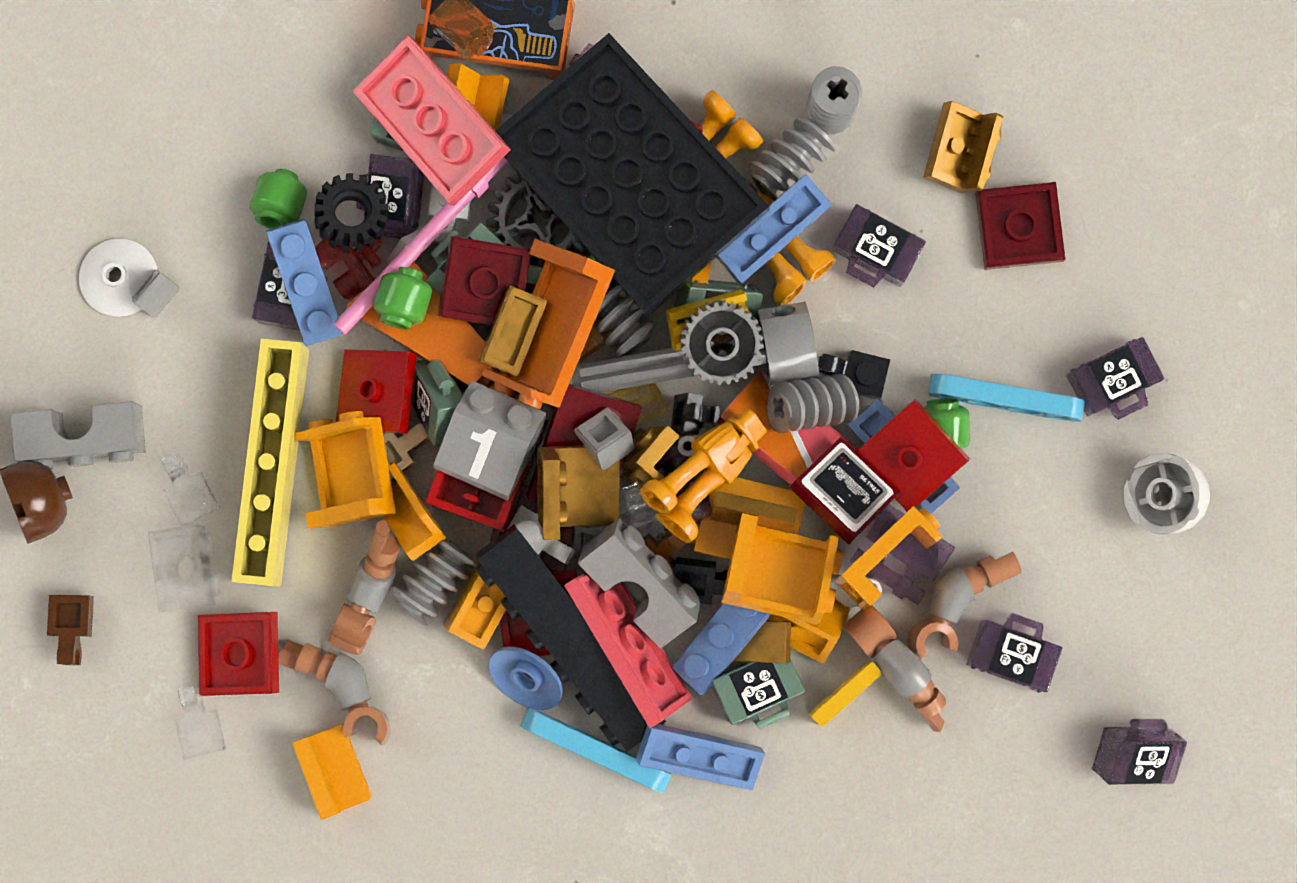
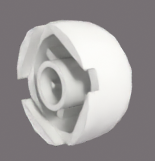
(1166, 494)

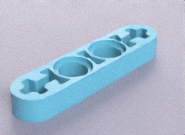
(1006, 397)
(594, 749)

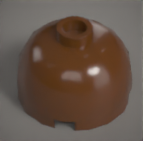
(36, 498)

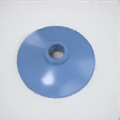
(525, 678)

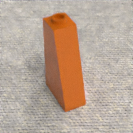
(438, 339)

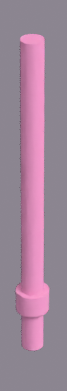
(413, 251)

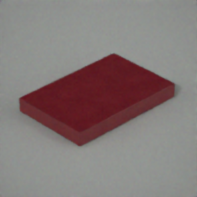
(575, 409)

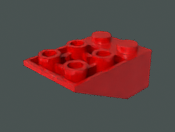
(474, 503)

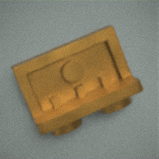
(963, 148)
(649, 448)

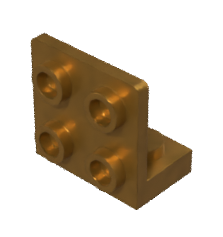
(574, 490)

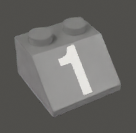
(490, 440)

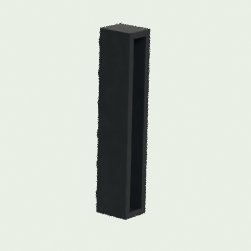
(560, 627)

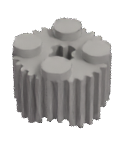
(721, 365)

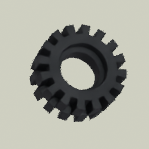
(357, 191)

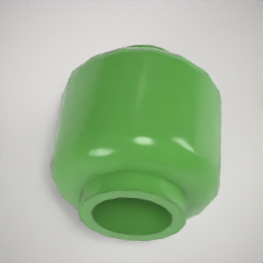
(278, 198)
(402, 298)
(951, 418)

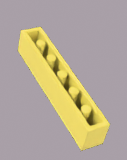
(270, 463)

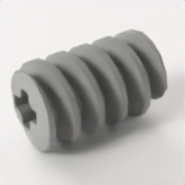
(837, 85)
(789, 157)
(622, 322)
(812, 403)
(433, 580)

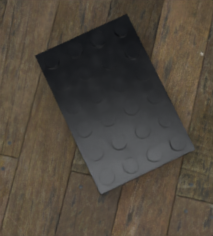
(629, 174)

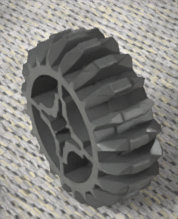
(521, 225)

